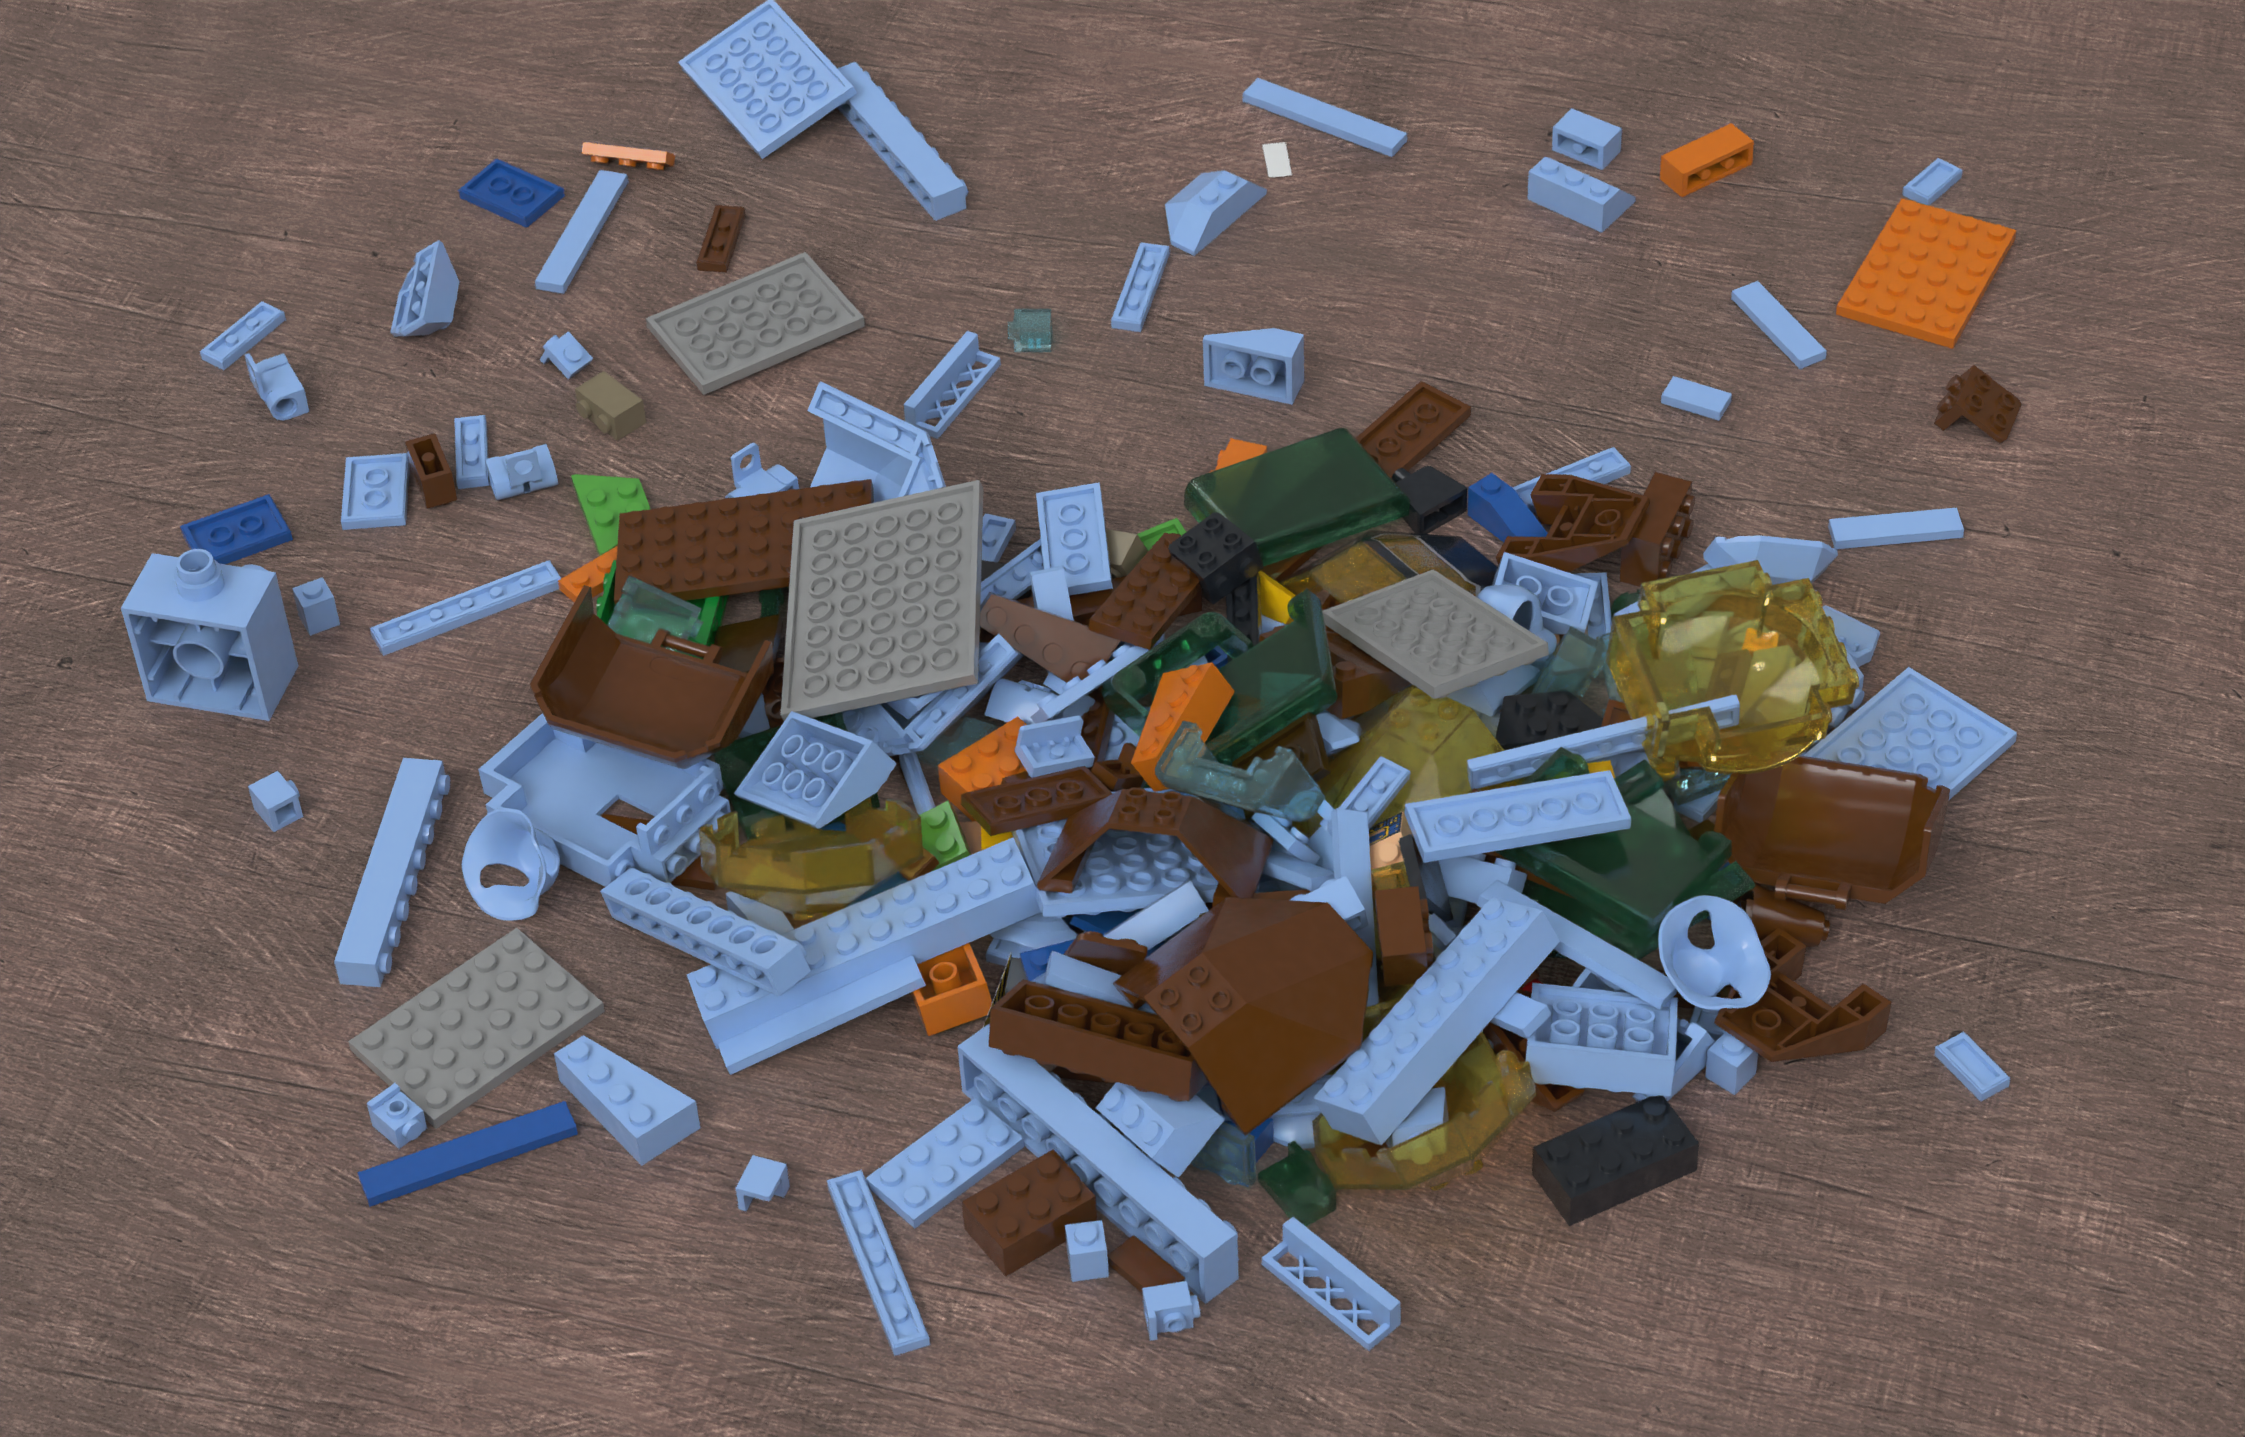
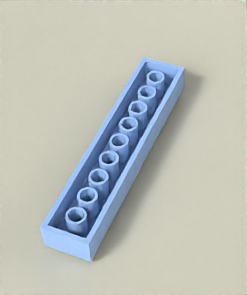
(907, 920)
(1126, 1182)

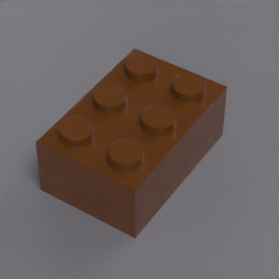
(1659, 532)
(1028, 1212)

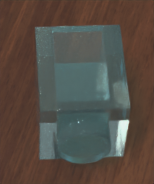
(1031, 330)

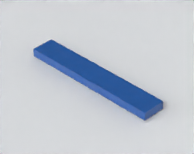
(467, 1153)

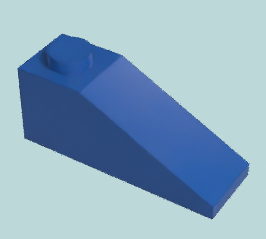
(1501, 510)

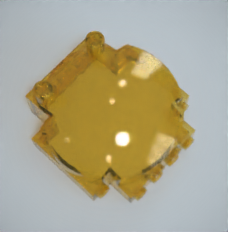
(1725, 637)

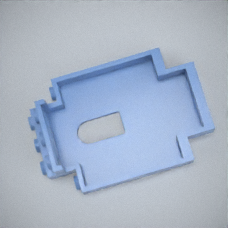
(572, 781)

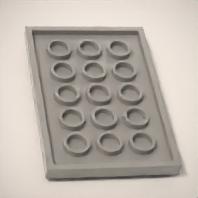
(754, 323)
(1435, 634)
(476, 1027)

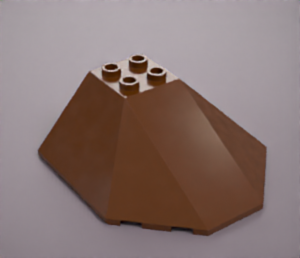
(1211, 830)
(1259, 998)

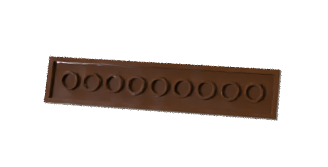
(1398, 441)

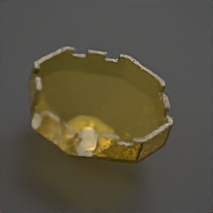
(813, 867)
(1482, 1103)

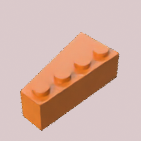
(1188, 695)

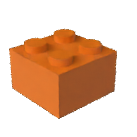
(952, 992)

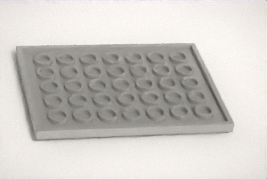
(884, 601)

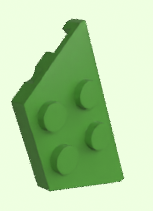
(602, 502)

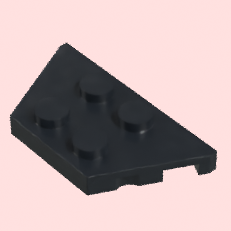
(1542, 717)

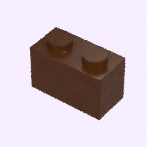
(431, 470)

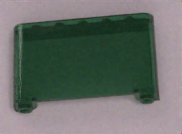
(1301, 495)
(1275, 682)
(1627, 872)

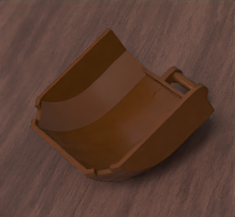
(642, 693)
(1832, 829)

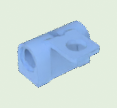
(278, 386)
(521, 472)
(754, 479)
(1016, 699)

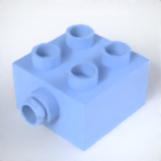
(210, 635)

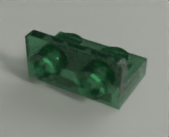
(1299, 1186)

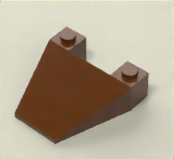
(1584, 518)
(1358, 677)
(1795, 1022)

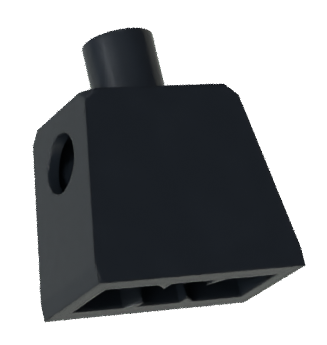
(1432, 498)

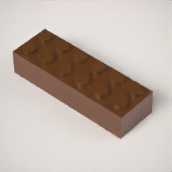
(1094, 1039)

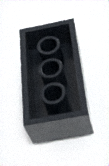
(1615, 1159)

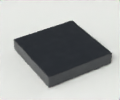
(1427, 878)

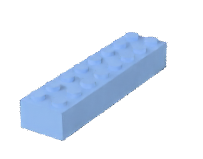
(1436, 1020)

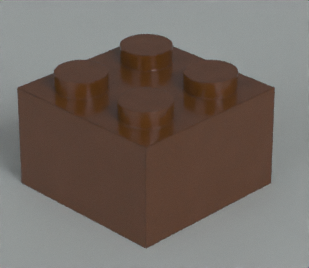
(1403, 935)

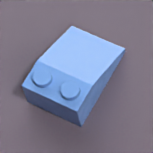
(1255, 363)
(1562, 595)

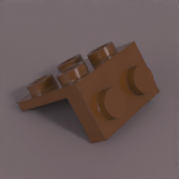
(1981, 402)
(1107, 953)

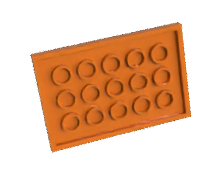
(1926, 273)

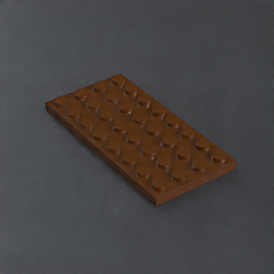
(724, 542)

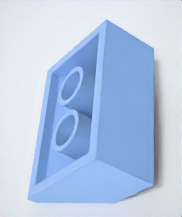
(1576, 194)
(1490, 693)
(1161, 1127)

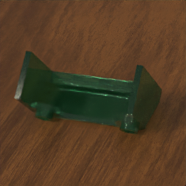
(1174, 653)

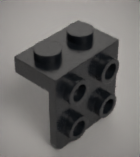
(1218, 555)

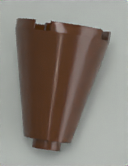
(1793, 917)

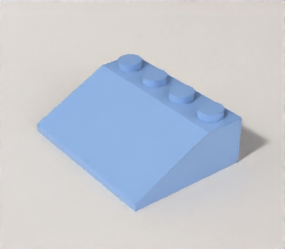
(815, 771)
(1603, 1041)

